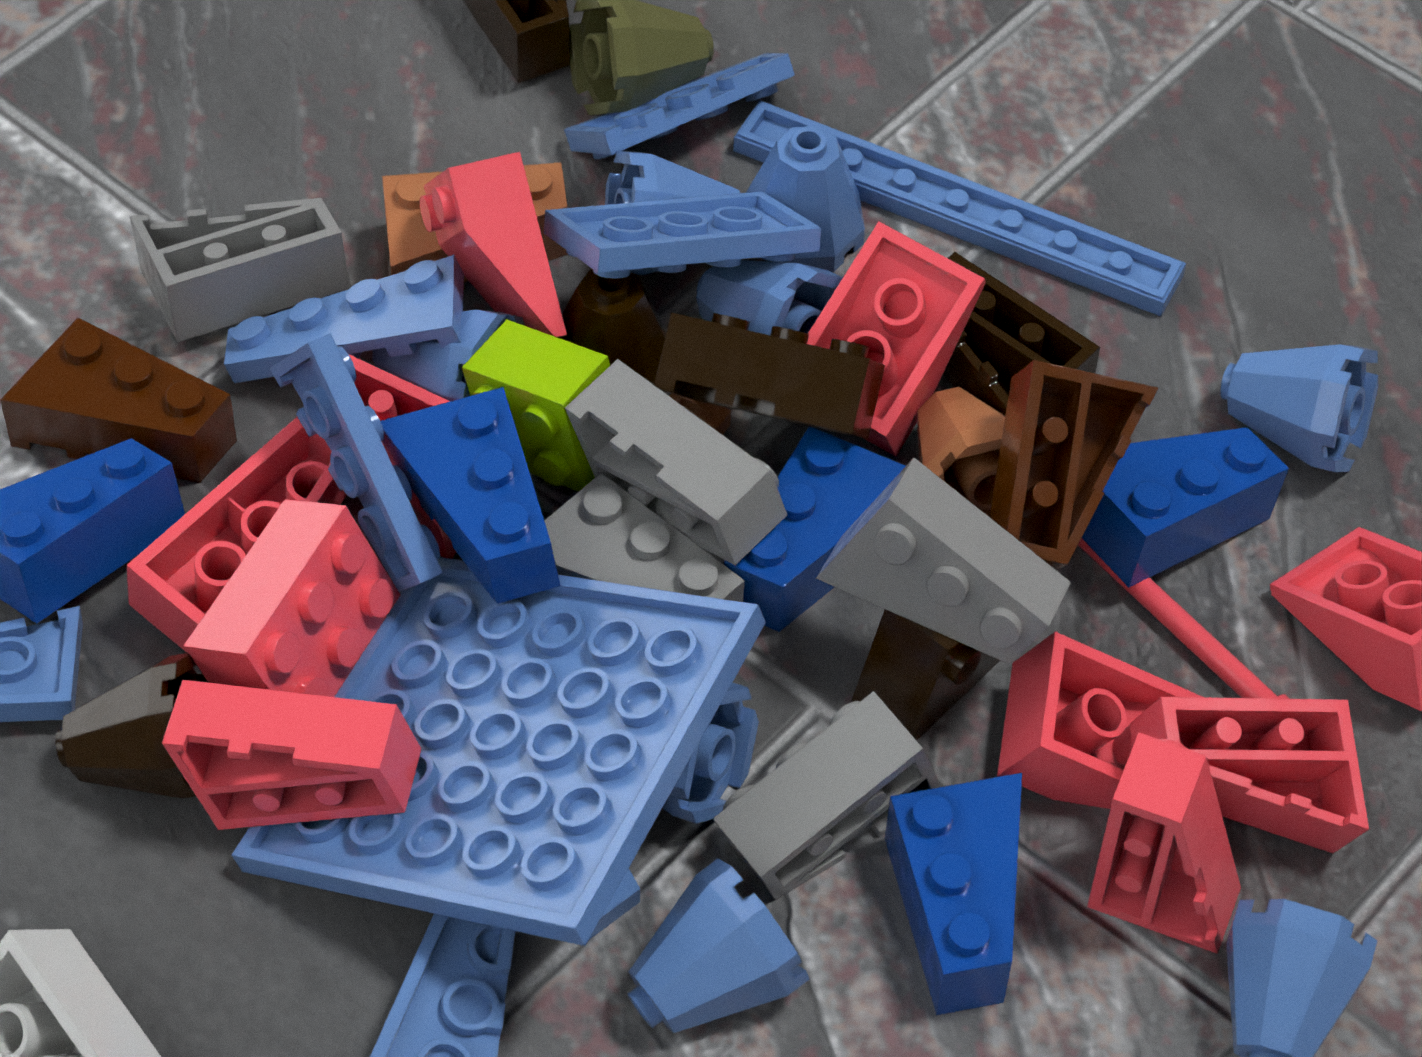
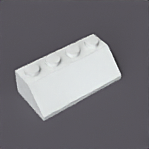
(61, 1002)

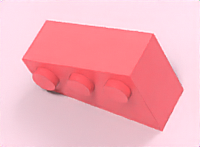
(1167, 848)

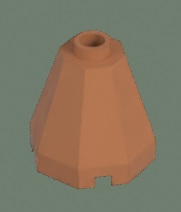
(961, 443)

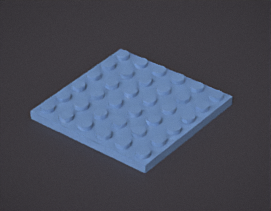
(541, 744)

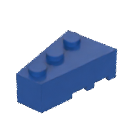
(823, 493)
(1181, 499)
(82, 524)
(958, 885)

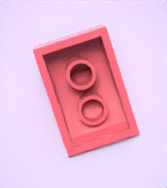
(492, 228)
(909, 314)
(1365, 607)
(1073, 719)

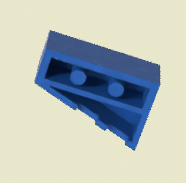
(478, 488)

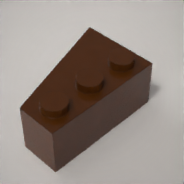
(103, 391)
(1059, 452)

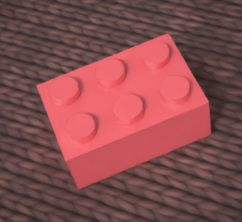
(296, 605)

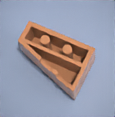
(410, 240)

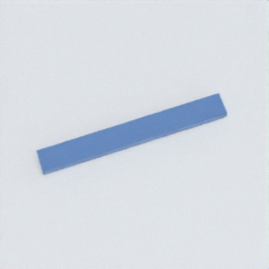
(984, 216)

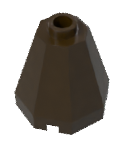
(616, 321)
(121, 732)

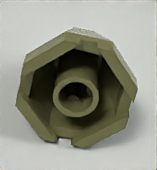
(634, 52)

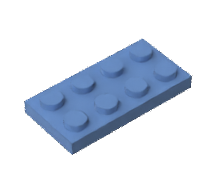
(681, 232)

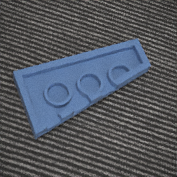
(693, 100)
(369, 316)
(358, 459)
(40, 667)
(451, 993)

